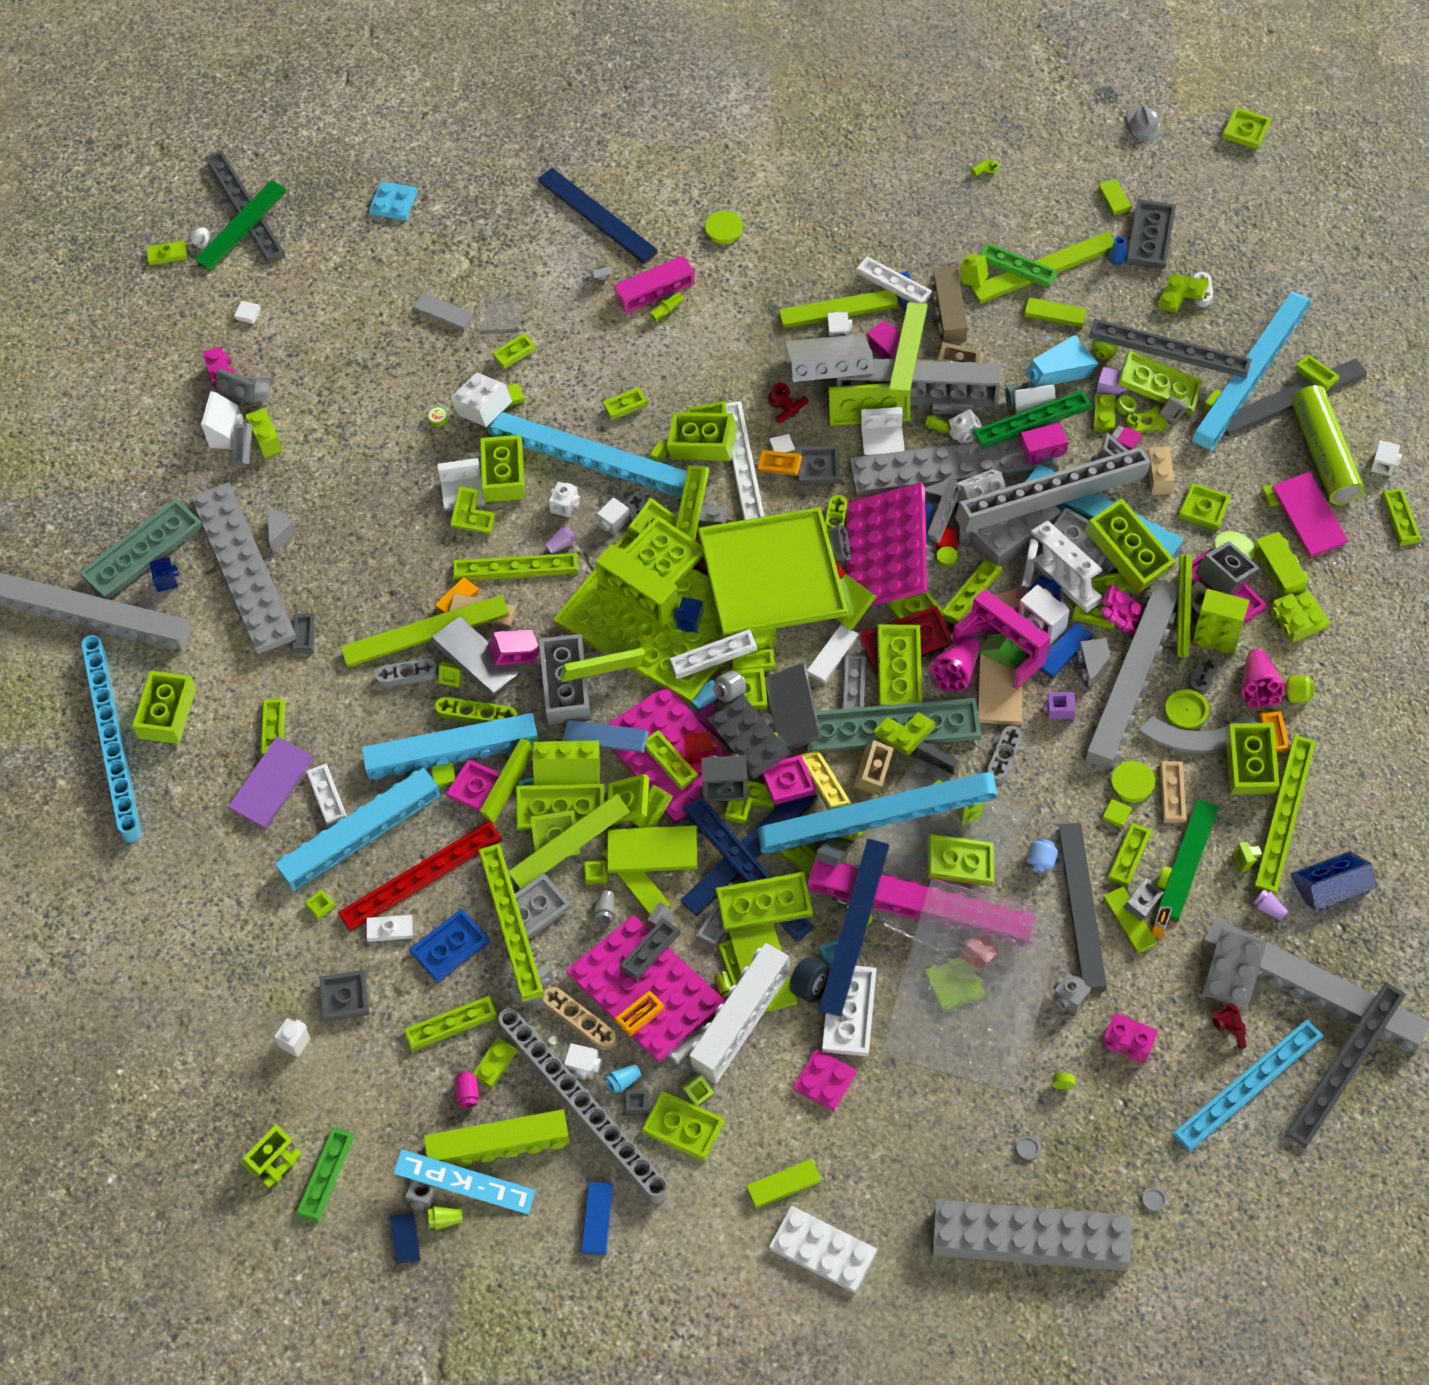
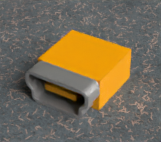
(1161, 921)

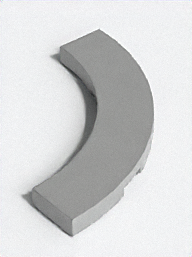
(1187, 741)

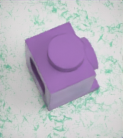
(1060, 706)

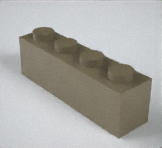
(949, 303)

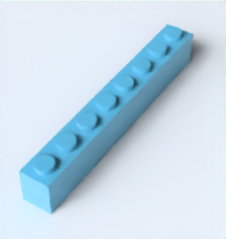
(1093, 504)
(448, 746)
(357, 829)

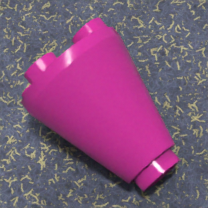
(955, 665)
(1261, 681)

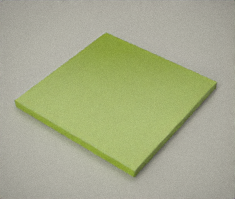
(772, 572)

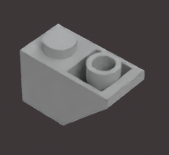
(1095, 660)

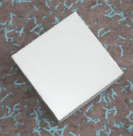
(247, 312)
(782, 444)

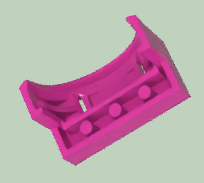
(994, 616)

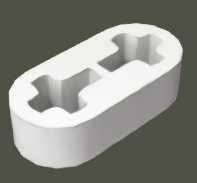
(1209, 294)

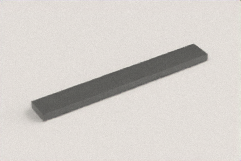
(260, 232)
(1170, 348)
(1281, 401)
(1082, 906)
(1345, 1065)

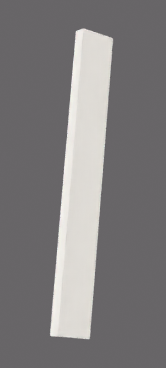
(744, 467)

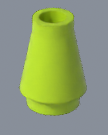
(443, 1217)

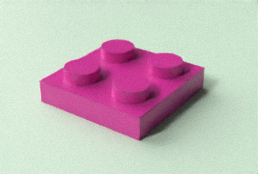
(789, 780)
(473, 785)
(825, 1080)

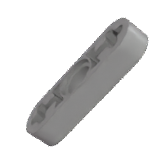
(399, 667)
(1004, 746)

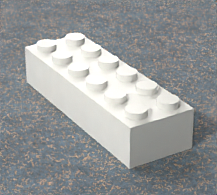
(740, 1012)

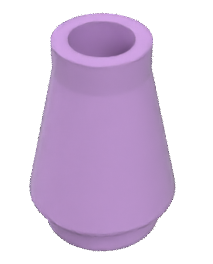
(560, 540)
(1270, 905)

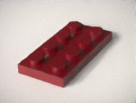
(933, 634)

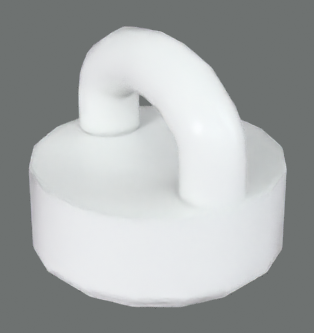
(200, 237)

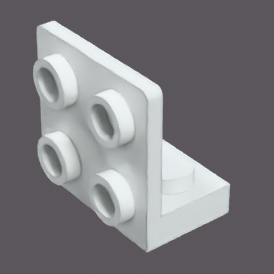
(1033, 397)
(882, 430)
(456, 474)
(982, 484)

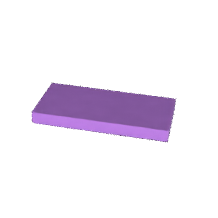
(271, 782)

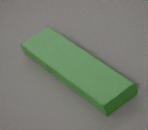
(1019, 265)
(325, 1175)

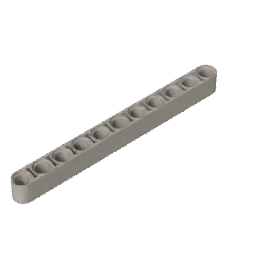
(587, 1113)

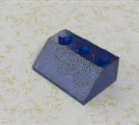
(1334, 880)

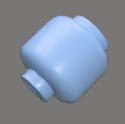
(1041, 855)

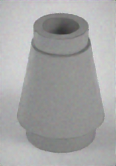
(605, 910)

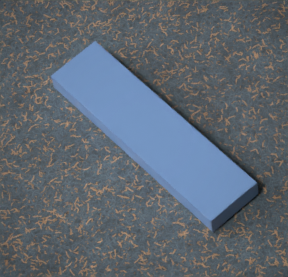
(608, 735)

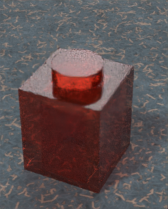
(698, 746)

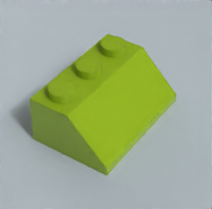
(566, 762)

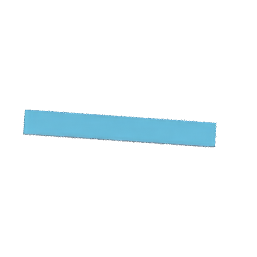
(1247, 1086)

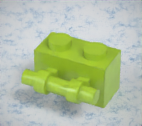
(266, 1151)

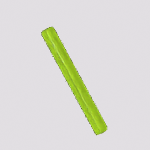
(1184, 606)

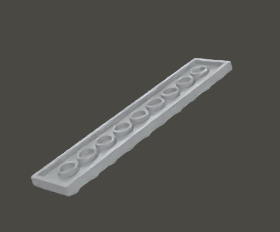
(936, 464)
(243, 568)

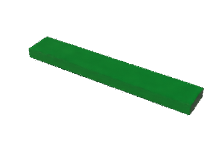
(240, 225)
(1031, 419)
(1188, 858)

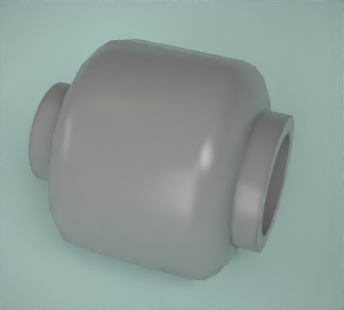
(729, 686)

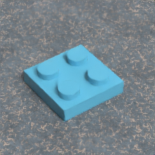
(393, 200)

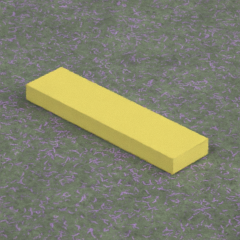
(825, 781)

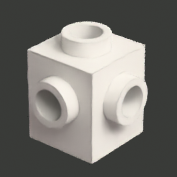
(963, 425)
(563, 499)

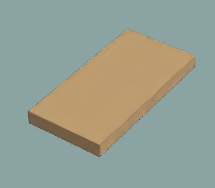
(997, 698)

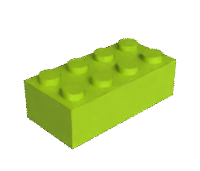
(1129, 545)
(637, 584)

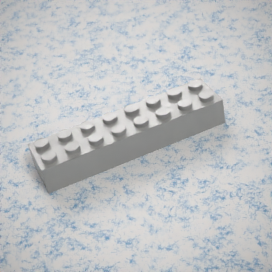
(940, 381)
(1032, 1235)

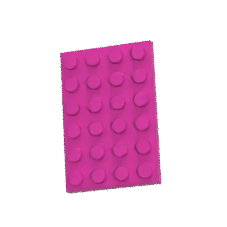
(889, 543)
(673, 719)
(684, 993)

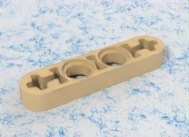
(577, 1020)

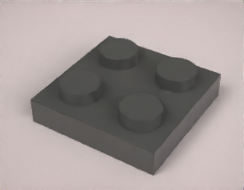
(819, 465)
(344, 995)

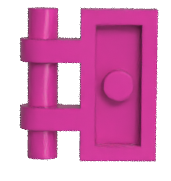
(1121, 610)

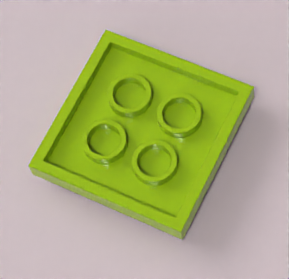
(666, 550)

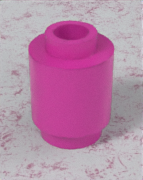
(466, 1090)

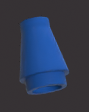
(1118, 252)

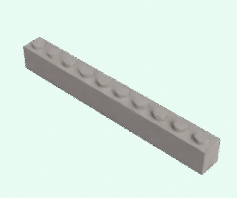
(1052, 489)
(94, 612)
(1133, 676)
(1325, 990)

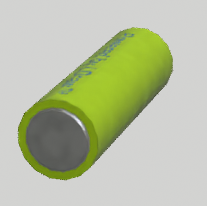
(1327, 445)

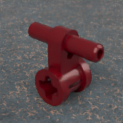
(783, 400)
(1231, 1020)

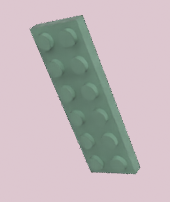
(144, 544)

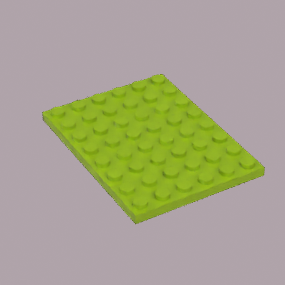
(618, 627)

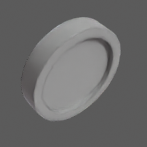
(1028, 1148)
(1154, 1199)

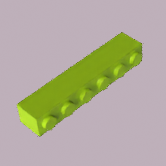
(499, 1139)

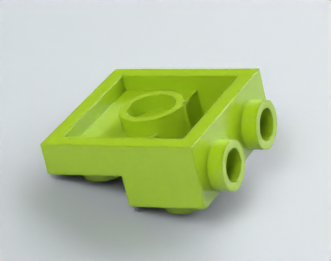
(1299, 615)

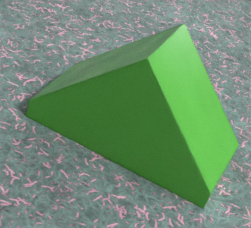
(1003, 651)

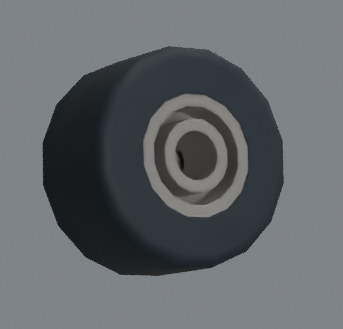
(809, 979)

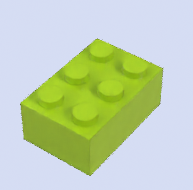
(702, 436)
(502, 468)
(1220, 621)
(164, 707)
(1252, 759)

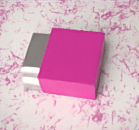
(1127, 437)

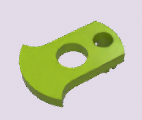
(1158, 421)

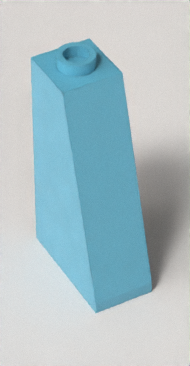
(1062, 364)

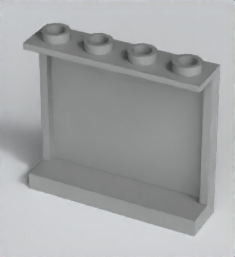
(829, 357)

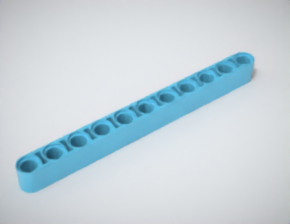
(1262, 356)
(591, 454)
(111, 745)
(877, 812)

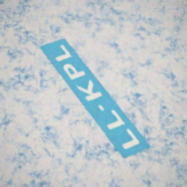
(464, 1181)

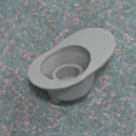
(1143, 122)
(262, 388)

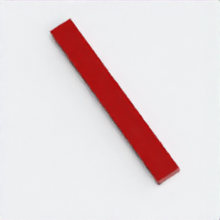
(419, 876)

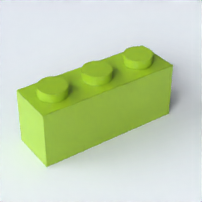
(1281, 565)

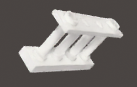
(1067, 566)

